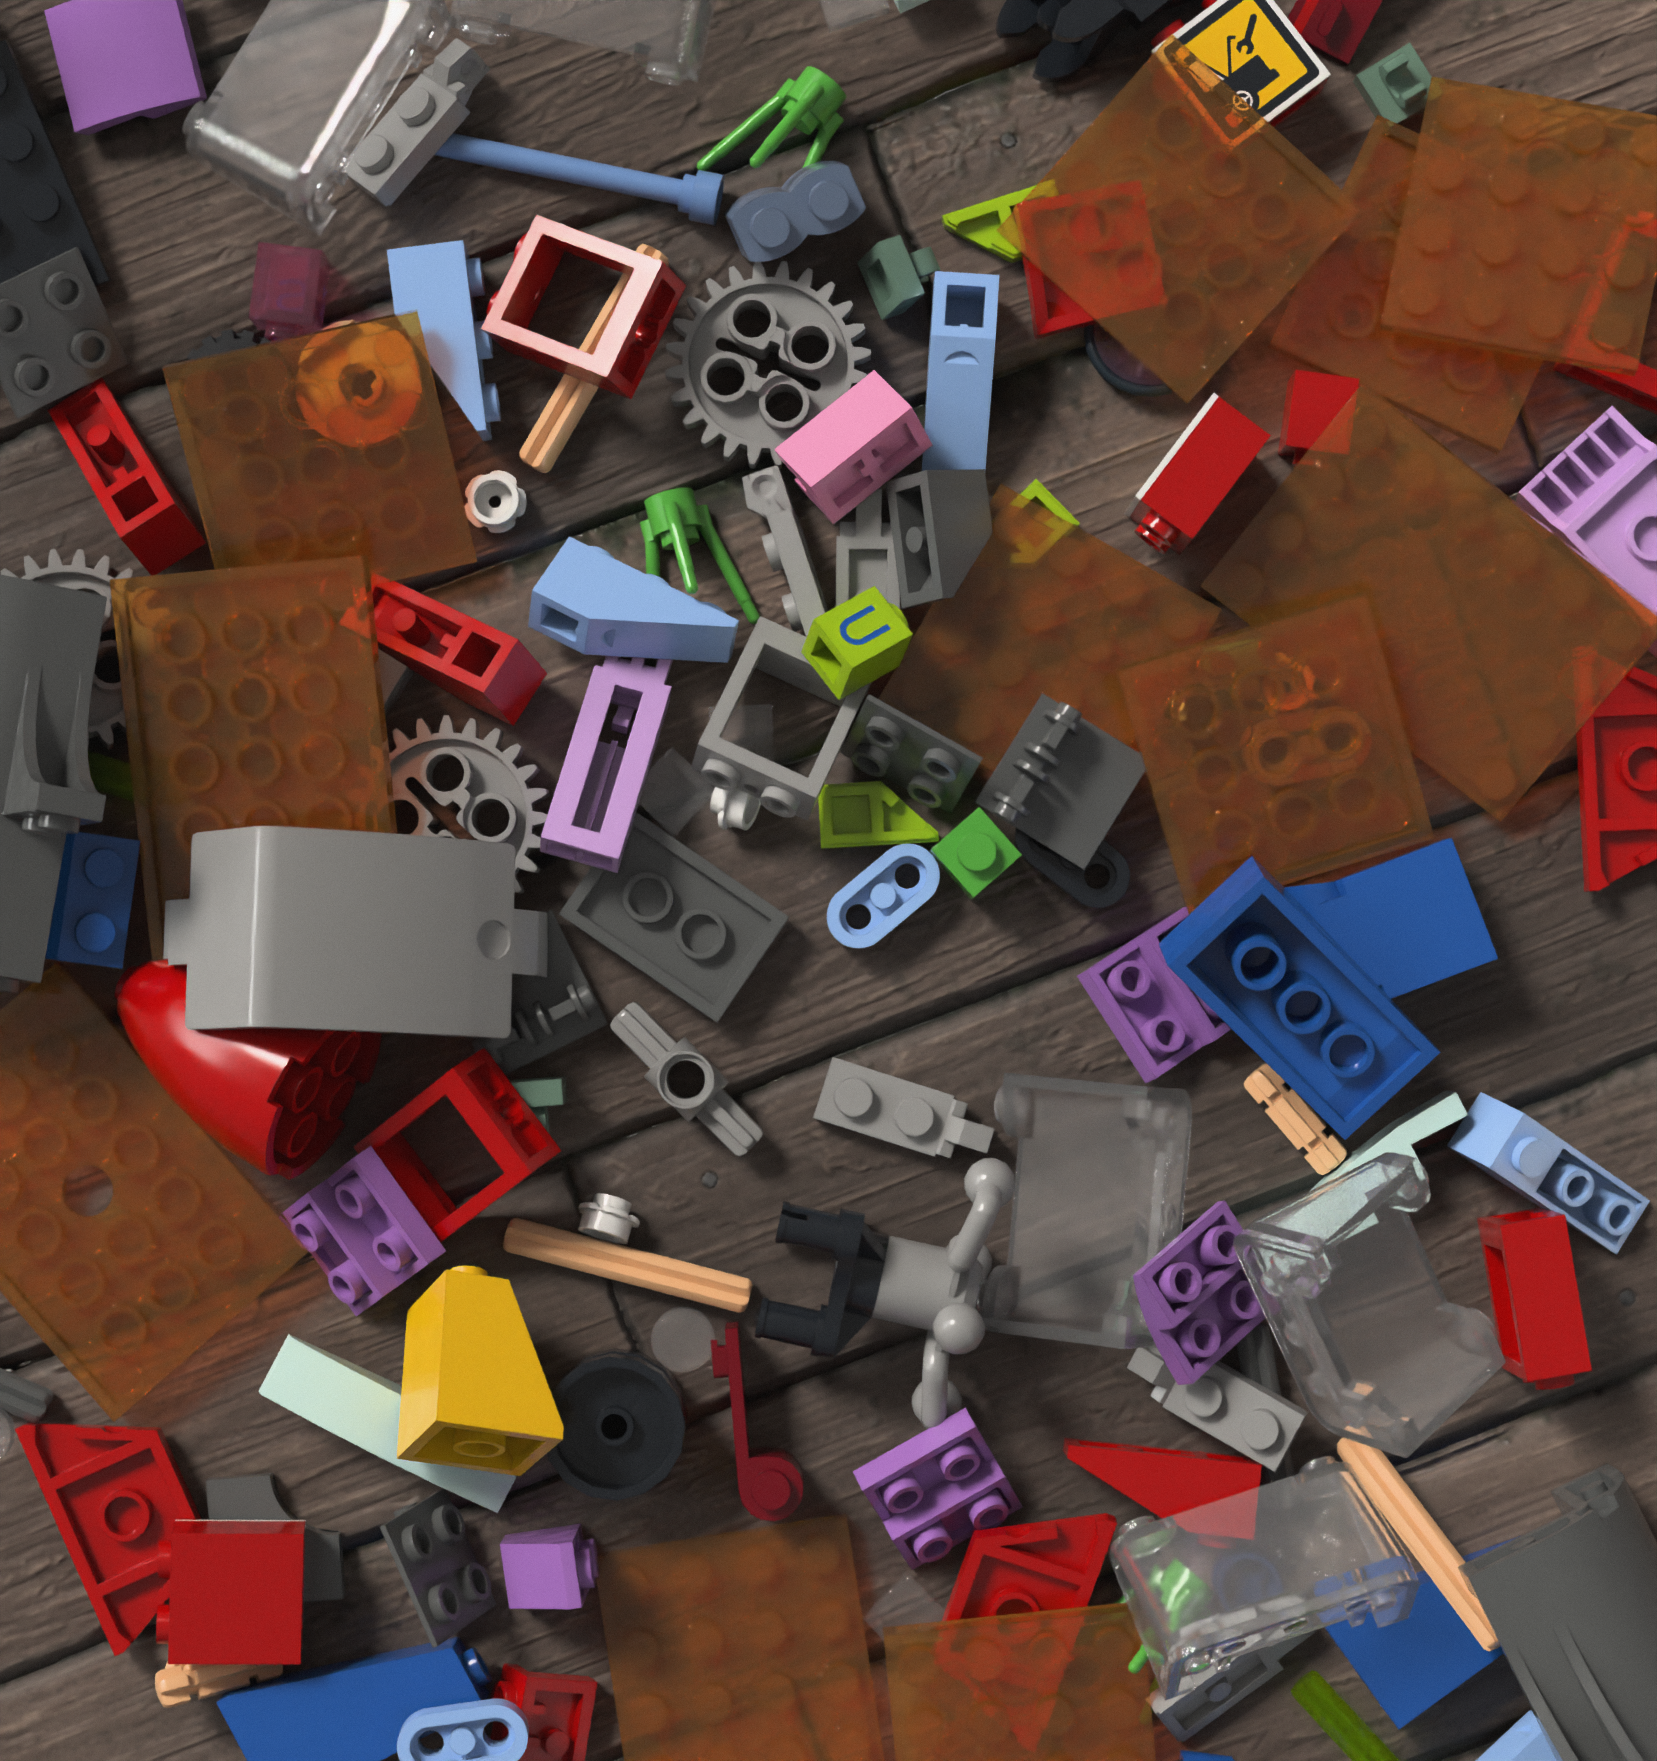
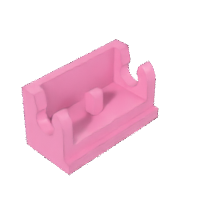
(854, 446)

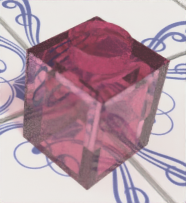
(289, 290)

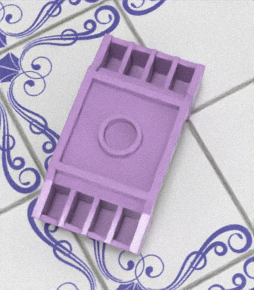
(1604, 502)

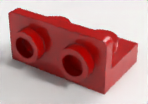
(556, 1711)

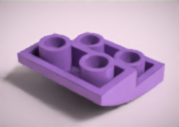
(123, 60)
(1149, 1005)
(363, 1231)
(1198, 1296)
(938, 1489)

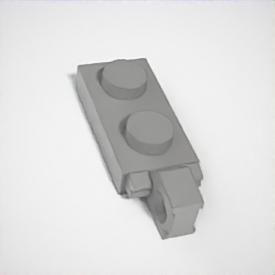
(417, 124)
(786, 546)
(866, 554)
(897, 1111)
(1226, 1407)
(1221, 1690)

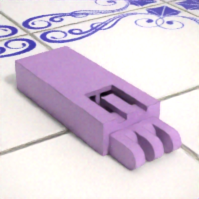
(599, 779)

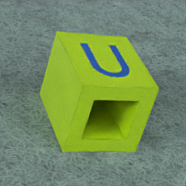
(857, 642)

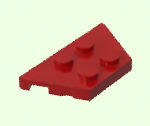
(1619, 781)
(112, 1502)
(1031, 1567)

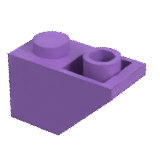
(549, 1568)

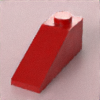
(126, 478)
(456, 651)
(1165, 1478)

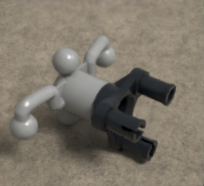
(897, 1284)

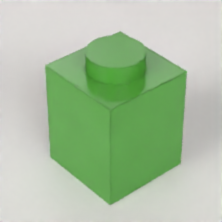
(975, 853)

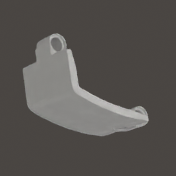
(352, 932)

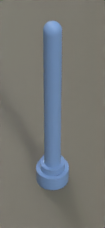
(694, 195)

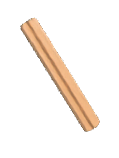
(572, 394)
(627, 1265)
(1418, 1533)

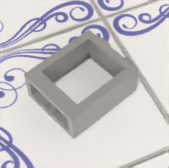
(729, 767)

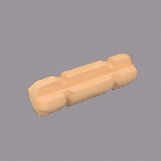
(1296, 1119)
(208, 1680)

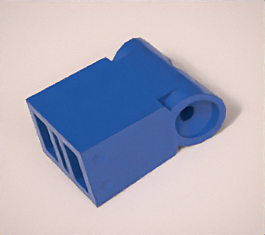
(1404, 918)

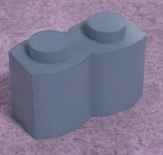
(810, 202)

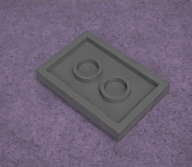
(676, 918)

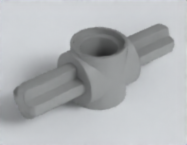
(660, 1053)

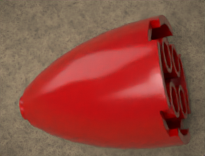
(252, 1090)

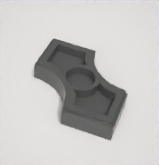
(259, 1499)

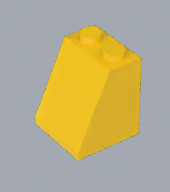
(473, 1379)

